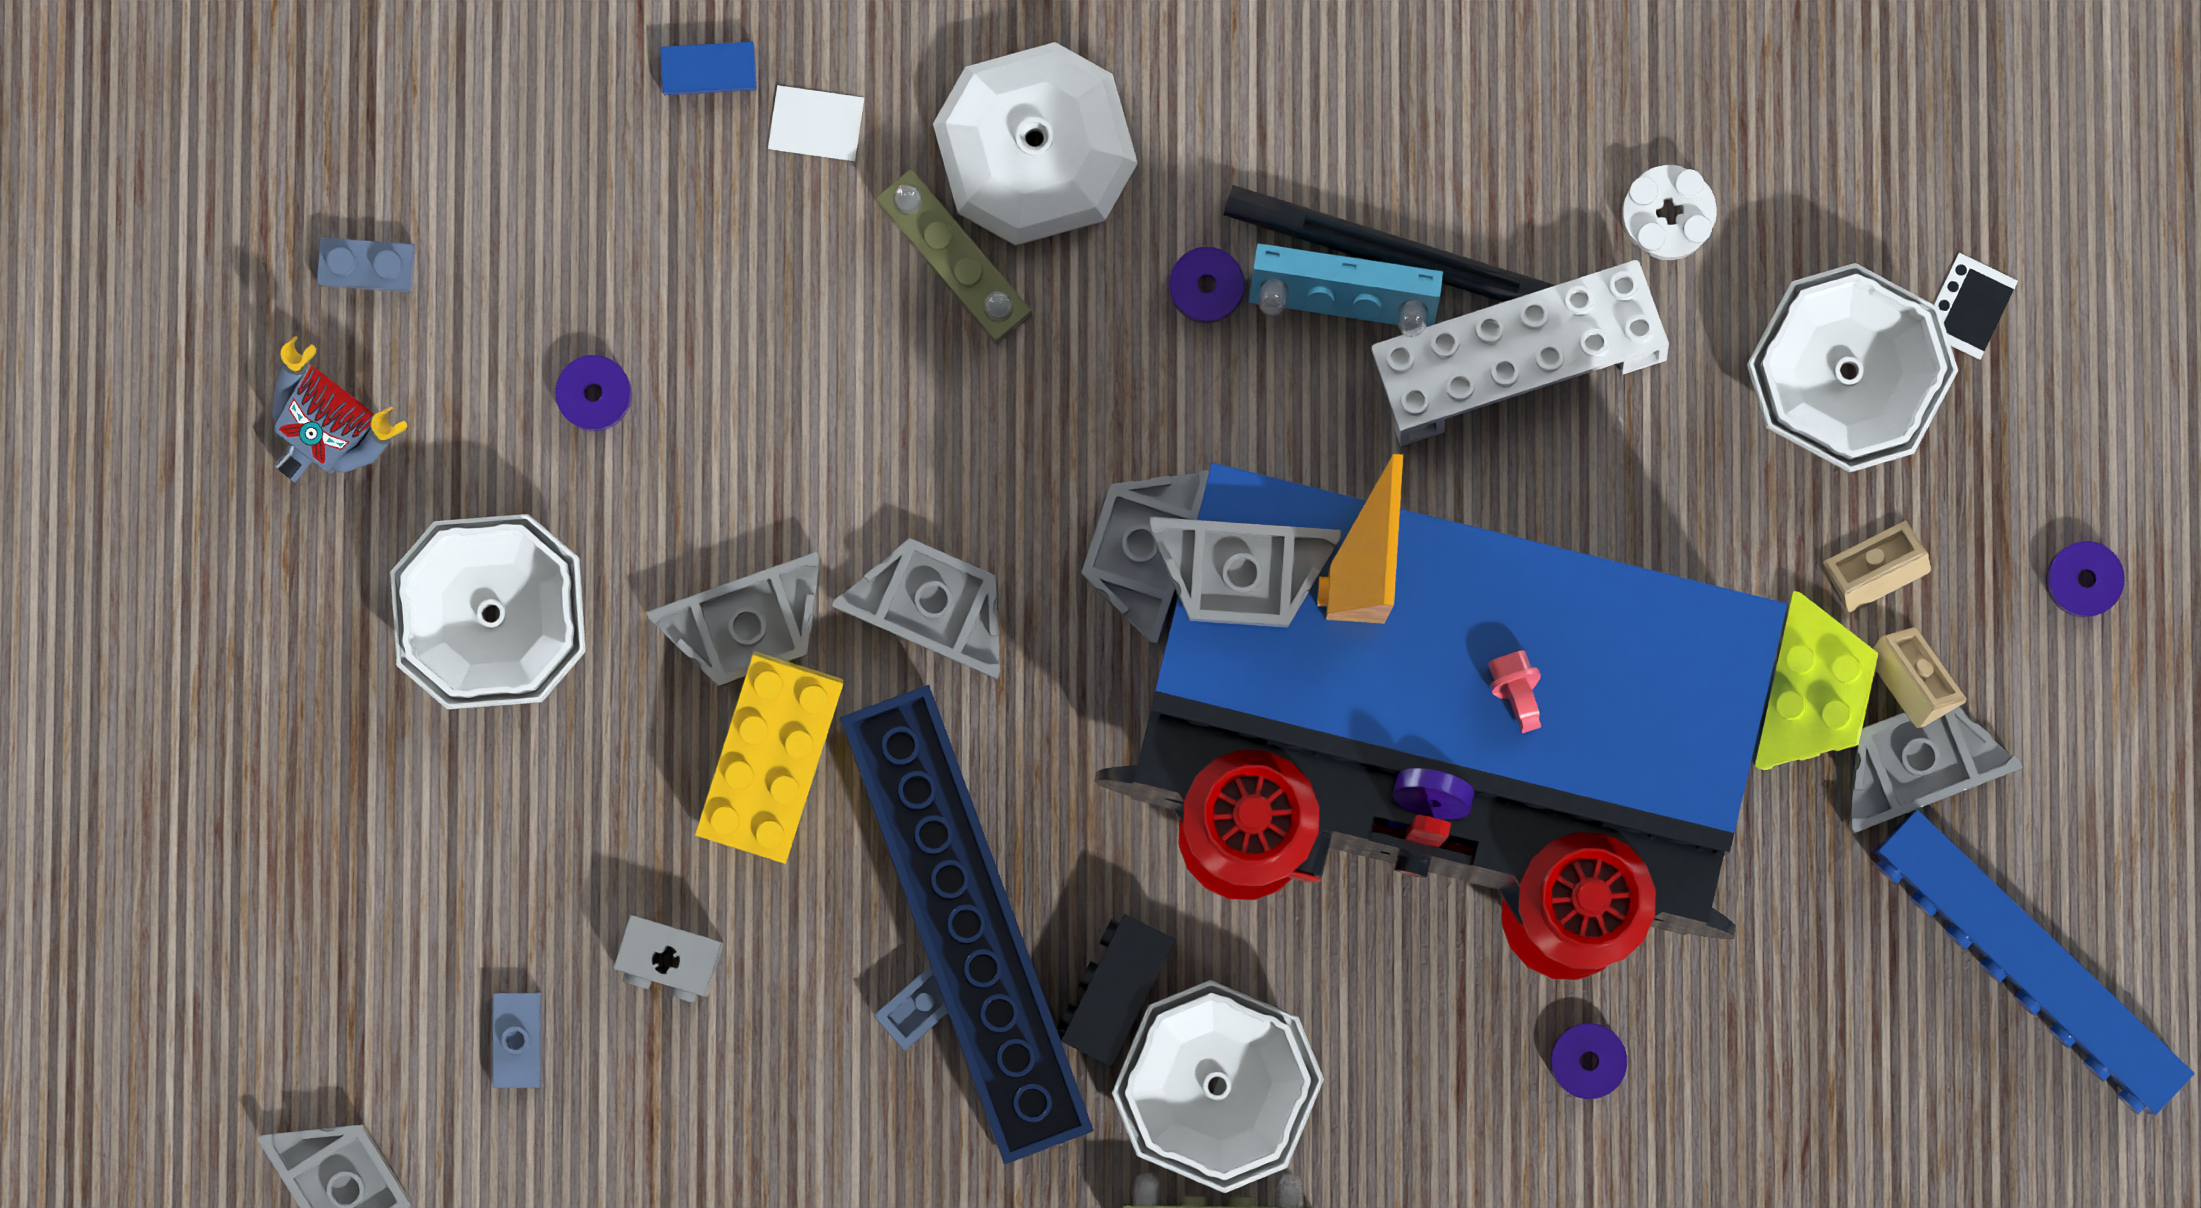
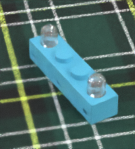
(1345, 288)

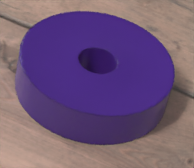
(1206, 306)
(578, 378)
(2064, 584)
(1433, 793)
(1610, 1061)

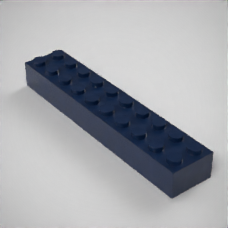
(966, 924)

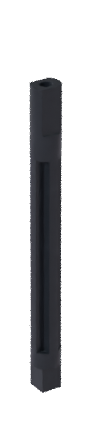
(1377, 245)

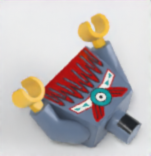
(324, 420)

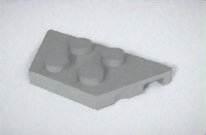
(1124, 554)
(1241, 568)
(932, 604)
(755, 613)
(1912, 766)
(334, 1168)

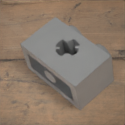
(647, 938)

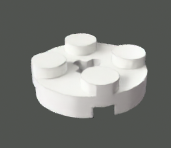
(1684, 189)

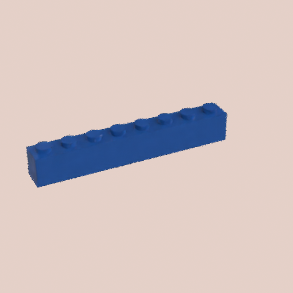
(2032, 963)

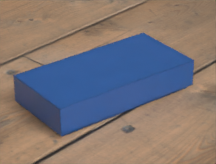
(708, 68)

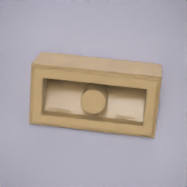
(1877, 566)
(1916, 677)

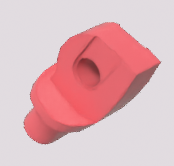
(1514, 681)

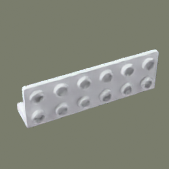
(1520, 348)

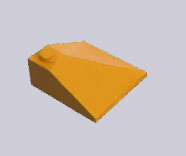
(1364, 569)

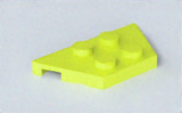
(1816, 688)

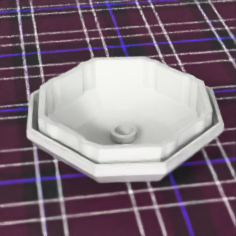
(1042, 189)
(1889, 339)
(441, 604)
(1266, 1098)

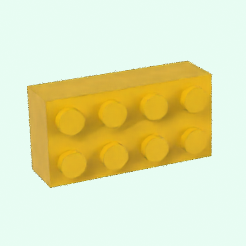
(769, 757)

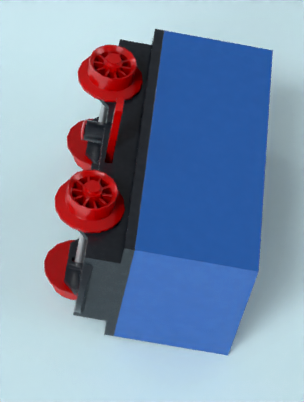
(1582, 826)

